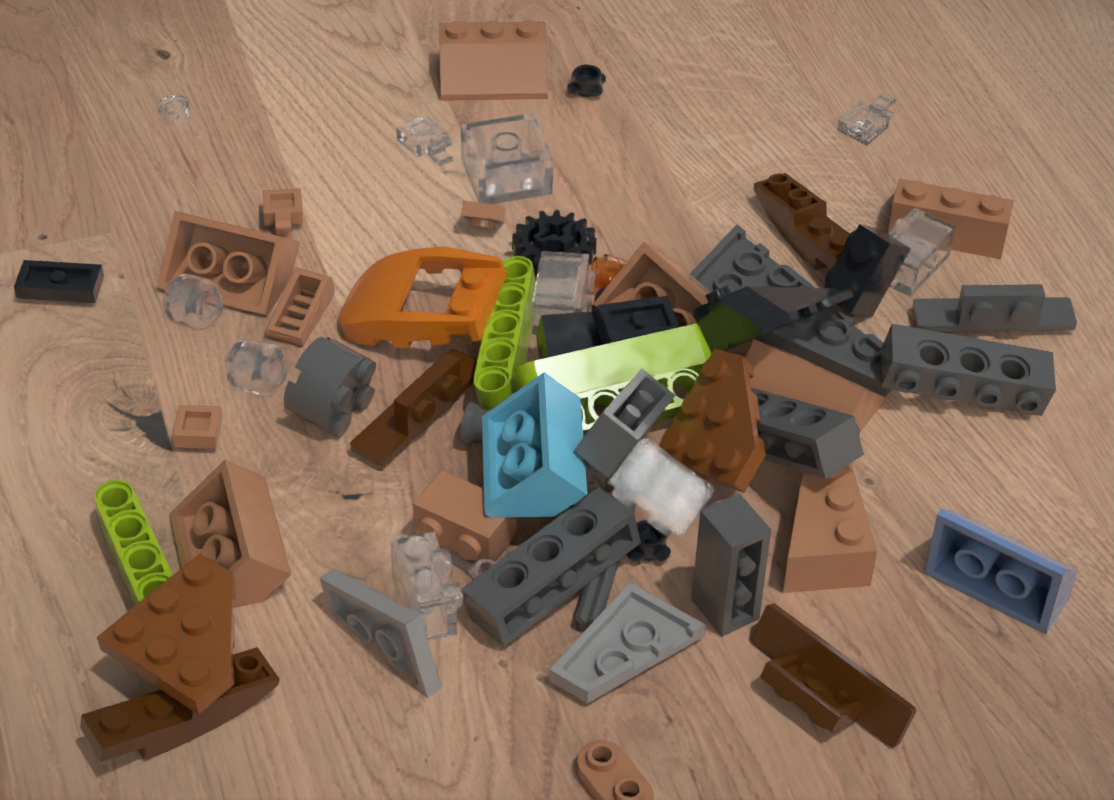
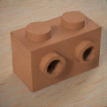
(459, 518)

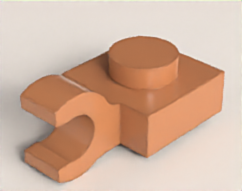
(282, 209)

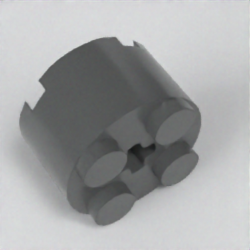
(330, 385)

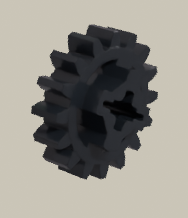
(553, 235)

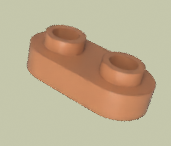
(610, 778)

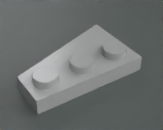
(391, 625)
(623, 642)

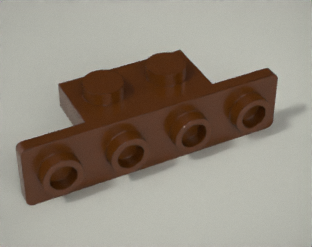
(415, 408)
(827, 681)

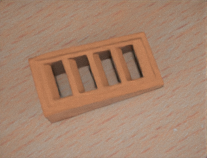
(300, 282)

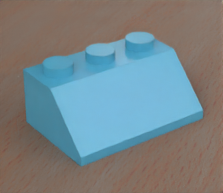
(531, 452)

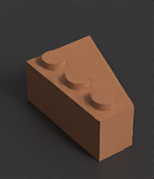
(830, 536)

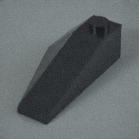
(755, 311)

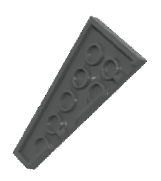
(821, 338)

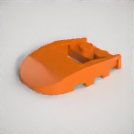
(376, 299)

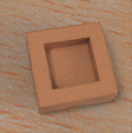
(483, 214)
(197, 426)

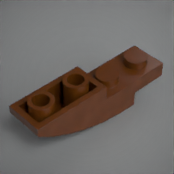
(802, 220)
(161, 723)

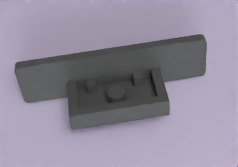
(996, 310)

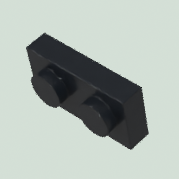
(59, 281)
(633, 318)

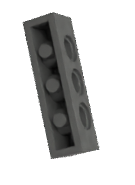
(967, 370)
(806, 435)
(551, 566)

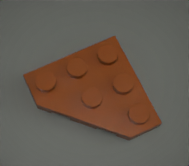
(718, 424)
(181, 635)

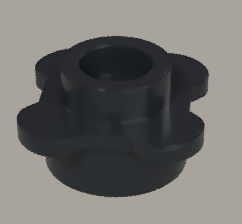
(587, 81)
(652, 544)

